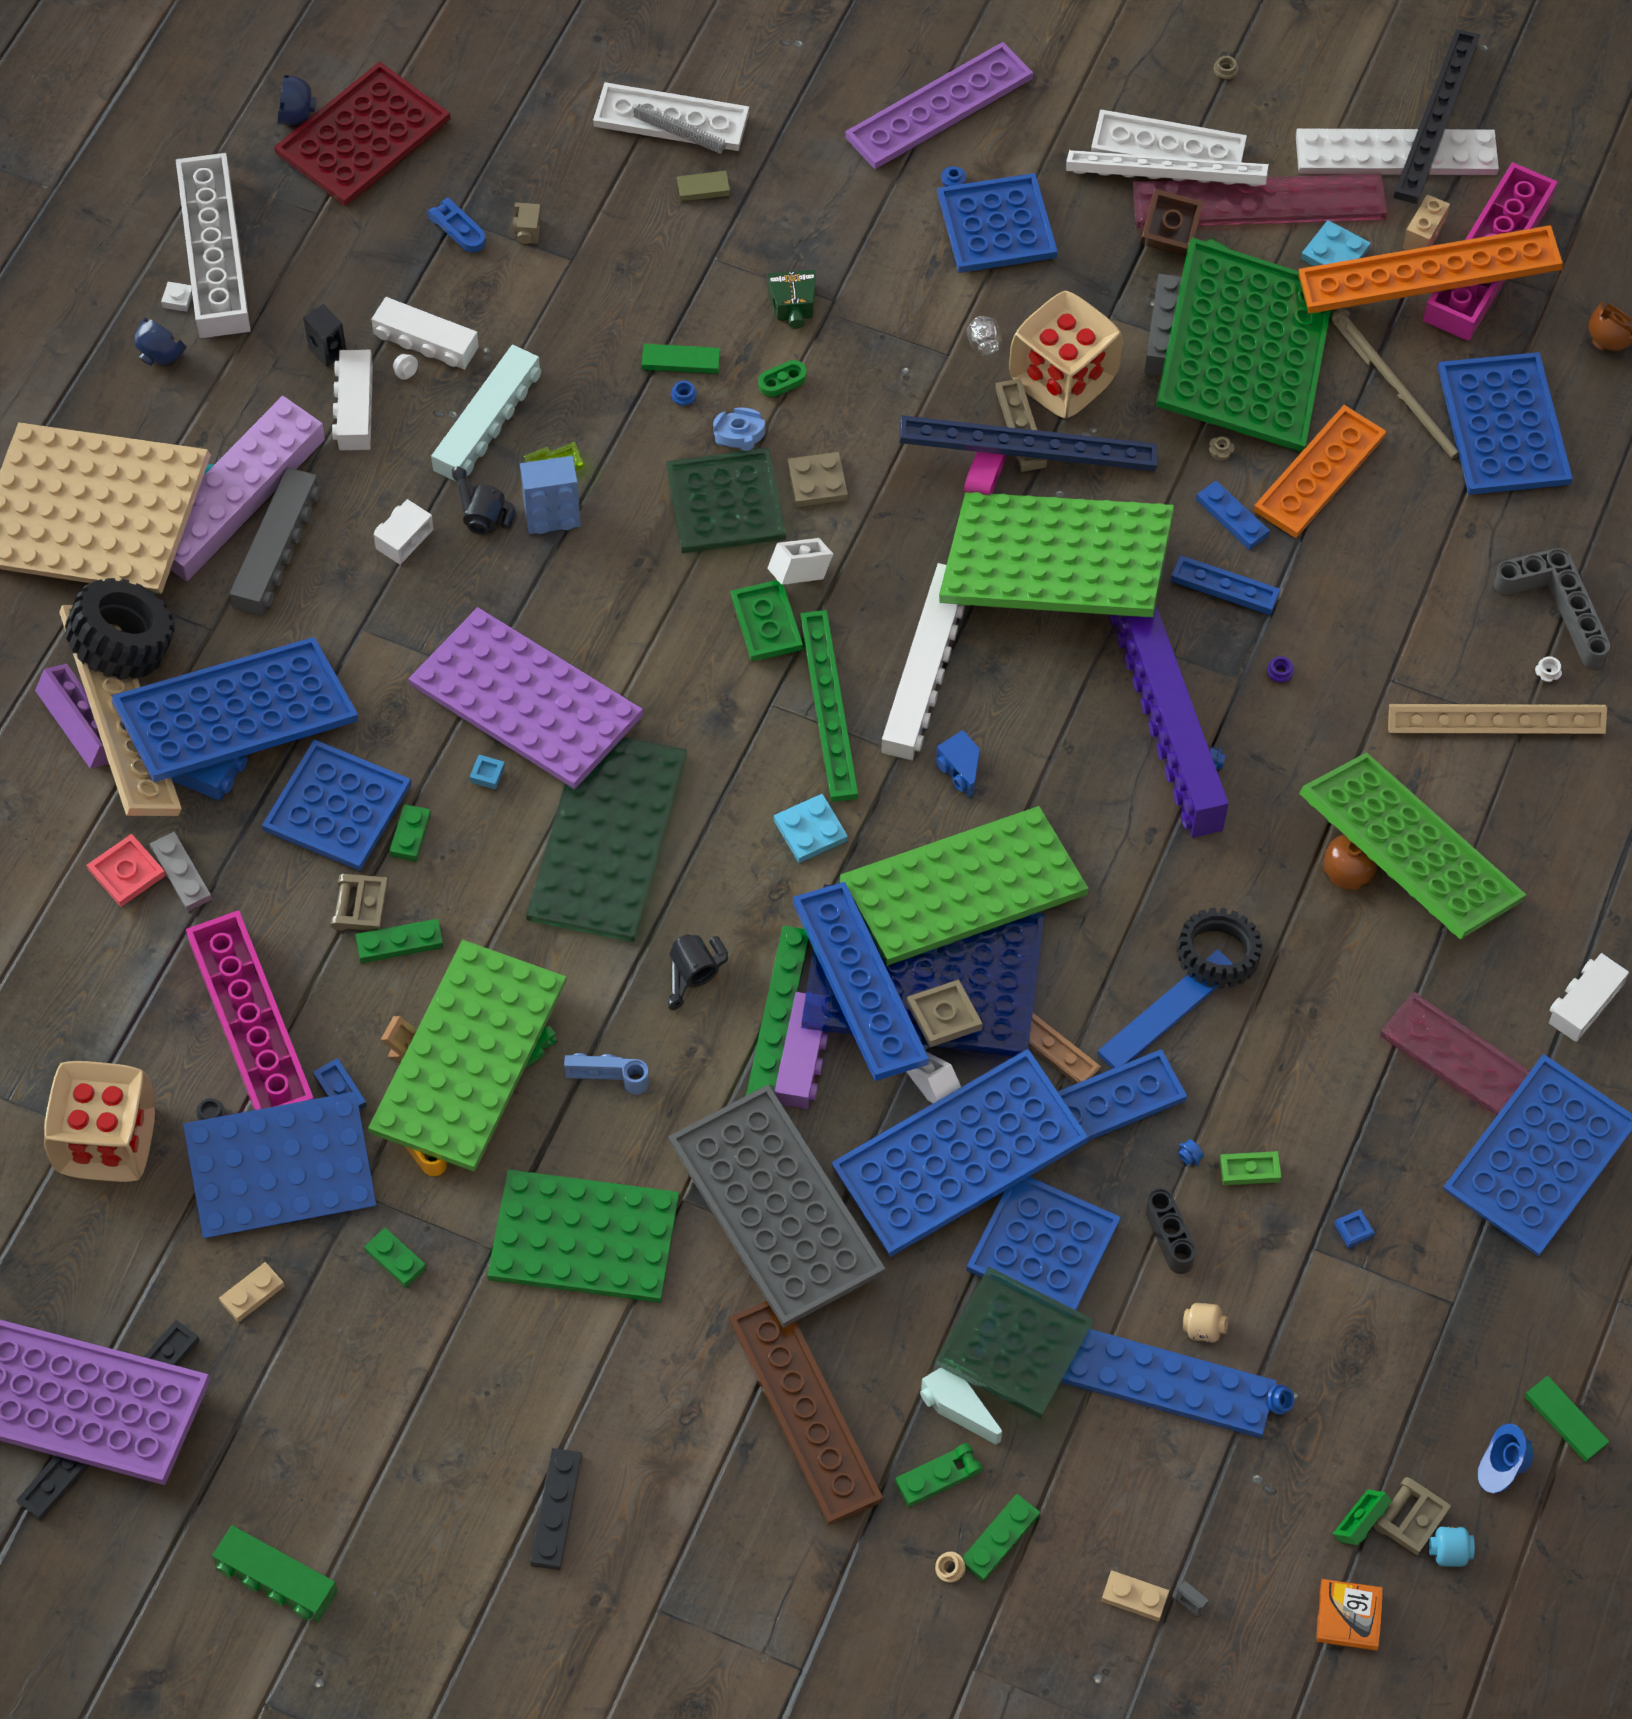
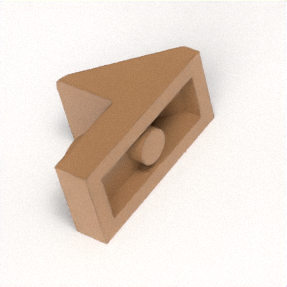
(398, 1037)

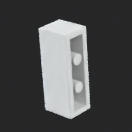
(1587, 996)

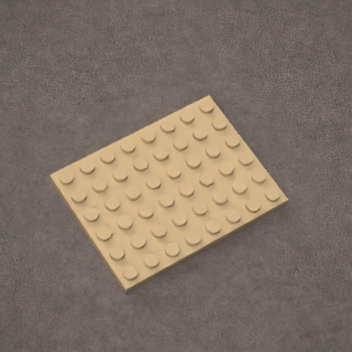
(95, 505)

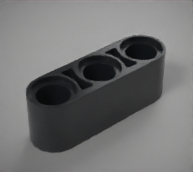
(1170, 1243)

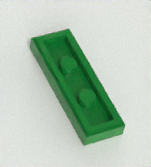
(680, 358)
(1566, 1419)

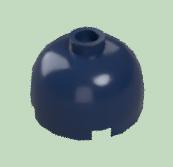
(295, 101)
(157, 344)

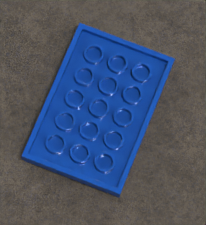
(1504, 423)
(1540, 1155)
(279, 1164)

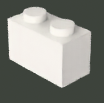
(403, 531)
(800, 561)

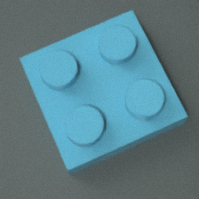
(1334, 245)
(810, 828)

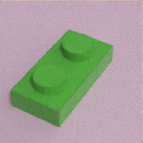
(1250, 1168)

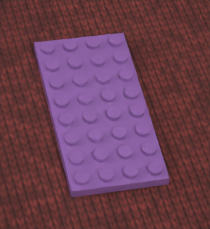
(526, 697)
(95, 1402)

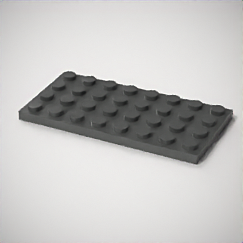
(776, 1205)

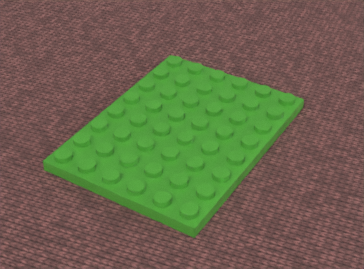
(1058, 554)

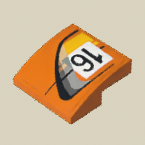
(1349, 1614)

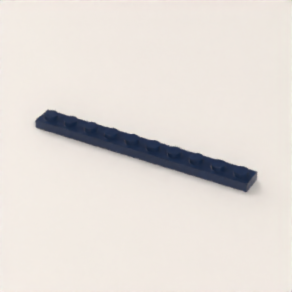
(1027, 443)

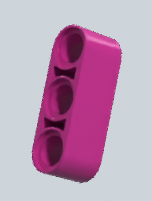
(984, 473)

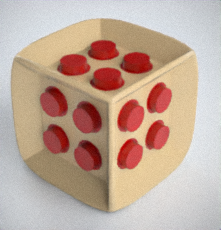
(1066, 354)
(99, 1121)

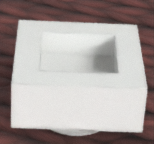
(177, 296)

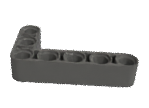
(1566, 598)

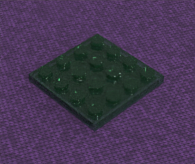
(725, 500)
(1014, 1342)

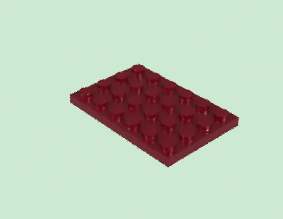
(362, 133)

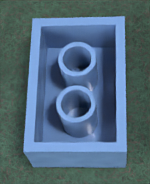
(550, 495)

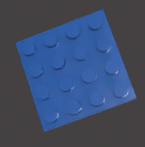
(997, 223)
(337, 805)
(1045, 1240)

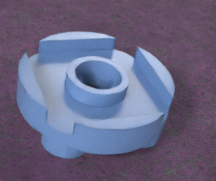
(728, 430)

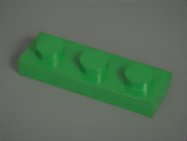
(399, 940)
(1000, 1537)

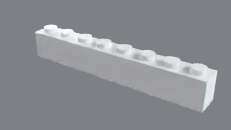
(922, 673)

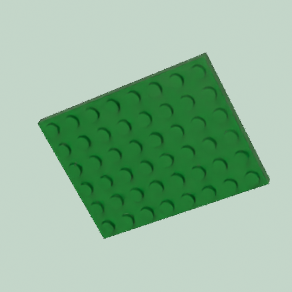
(1243, 347)

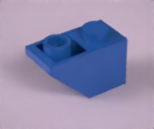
(960, 760)

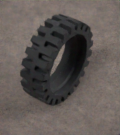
(1228, 924)

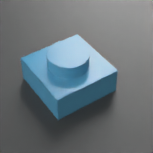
(487, 772)

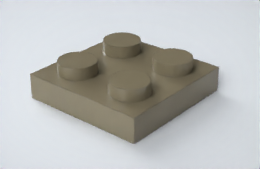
(817, 479)
(944, 1013)

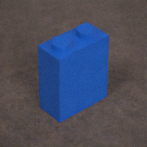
(213, 779)

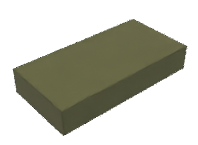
(703, 186)

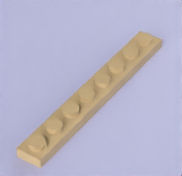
(1497, 718)

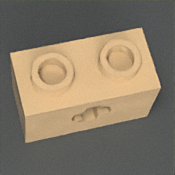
(1426, 223)

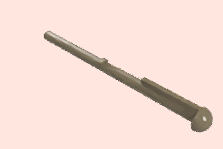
(1369, 355)

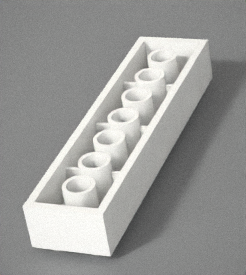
(212, 245)

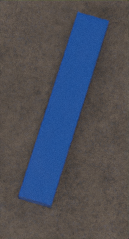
(1158, 1018)

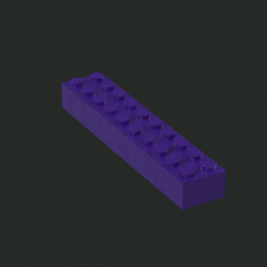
(1173, 722)

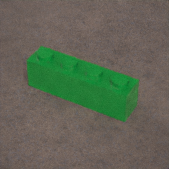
(274, 1574)

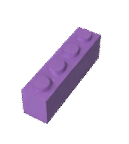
(71, 709)
(800, 1060)

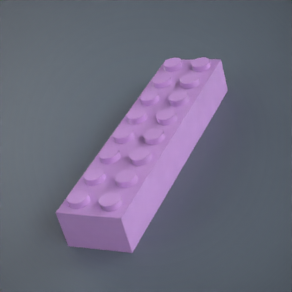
(245, 481)

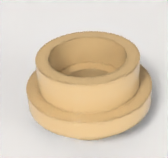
(942, 1567)

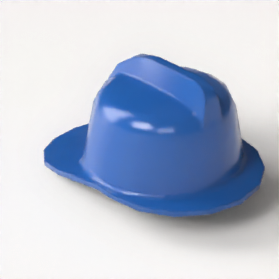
(1505, 1458)

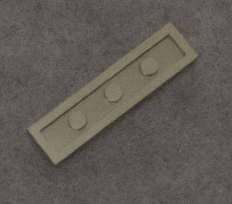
(1018, 415)

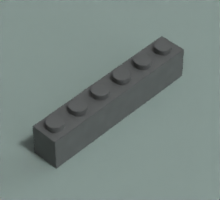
(274, 542)

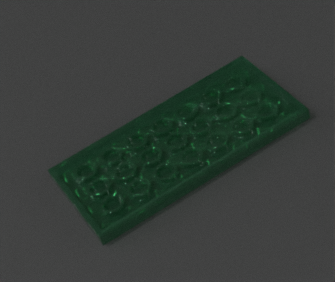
(608, 841)

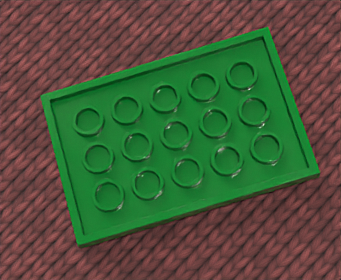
(583, 1236)

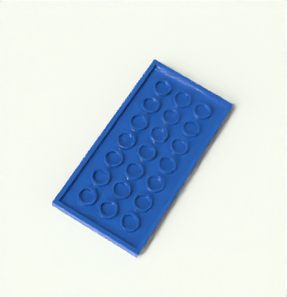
(234, 709)
(959, 1152)

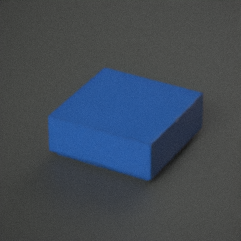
(1354, 1228)

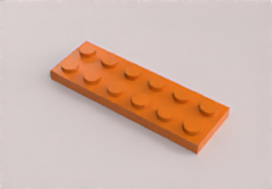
(1319, 471)

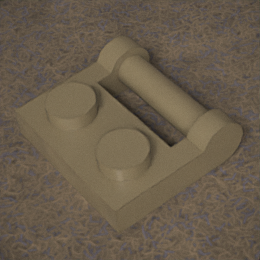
(368, 903)
(1420, 1521)

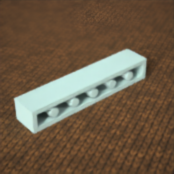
(487, 412)

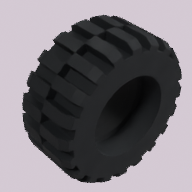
(113, 650)

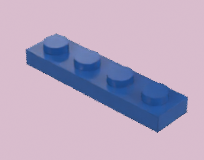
(1225, 585)

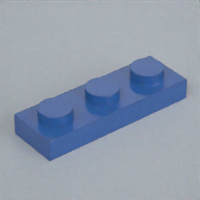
(1232, 515)

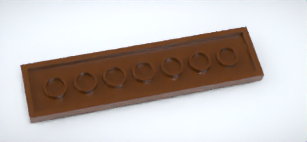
(806, 1413)

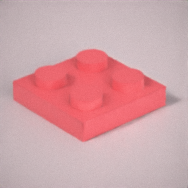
(126, 870)

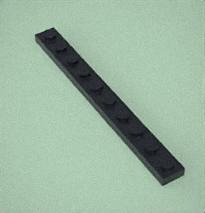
(1436, 117)

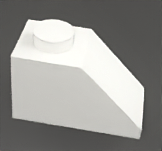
(935, 1079)

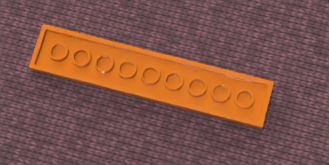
(1430, 269)

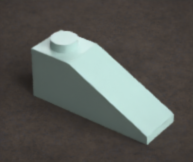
(959, 1403)

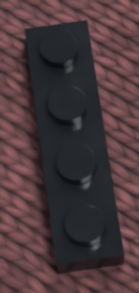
(556, 1509)

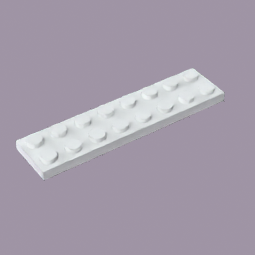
(1387, 151)

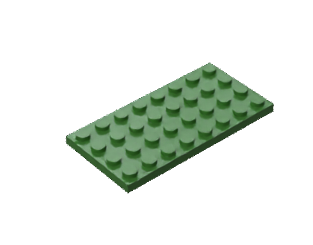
(1413, 845)
(964, 885)
(467, 1055)

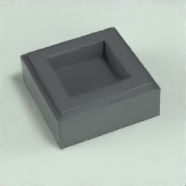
(1191, 1599)

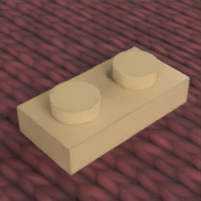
(251, 1292)
(1135, 1595)

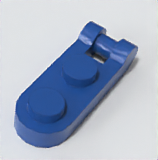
(458, 226)

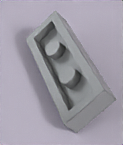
(180, 871)

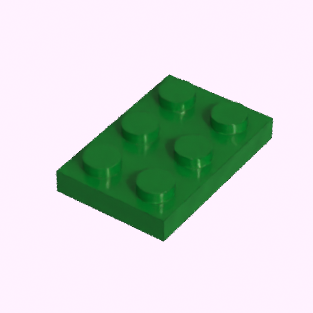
(766, 620)

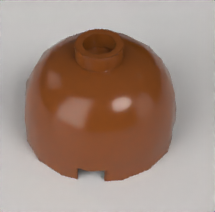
(1610, 328)
(1348, 864)

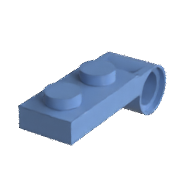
(608, 1067)

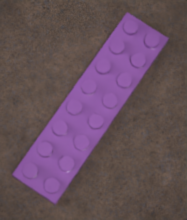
(938, 105)

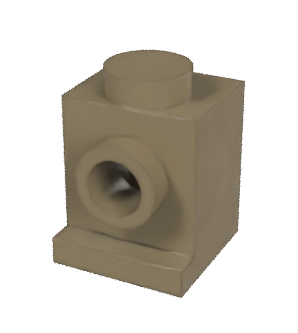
(527, 222)

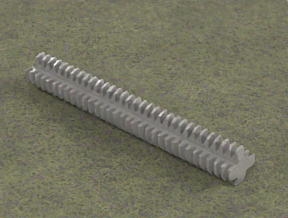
(678, 129)

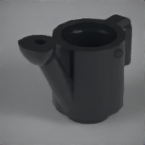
(482, 505)
(693, 965)

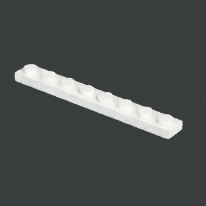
(1167, 167)

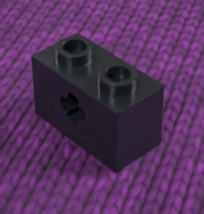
(324, 334)

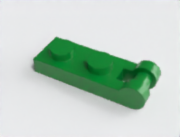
(938, 1475)

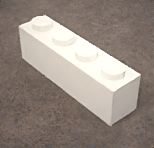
(425, 333)
(354, 400)

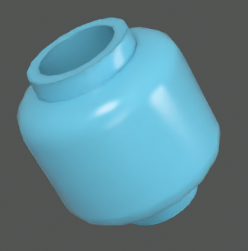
(1452, 1546)

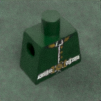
(792, 295)

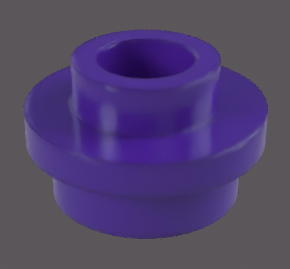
(1283, 664)

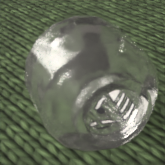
(984, 335)

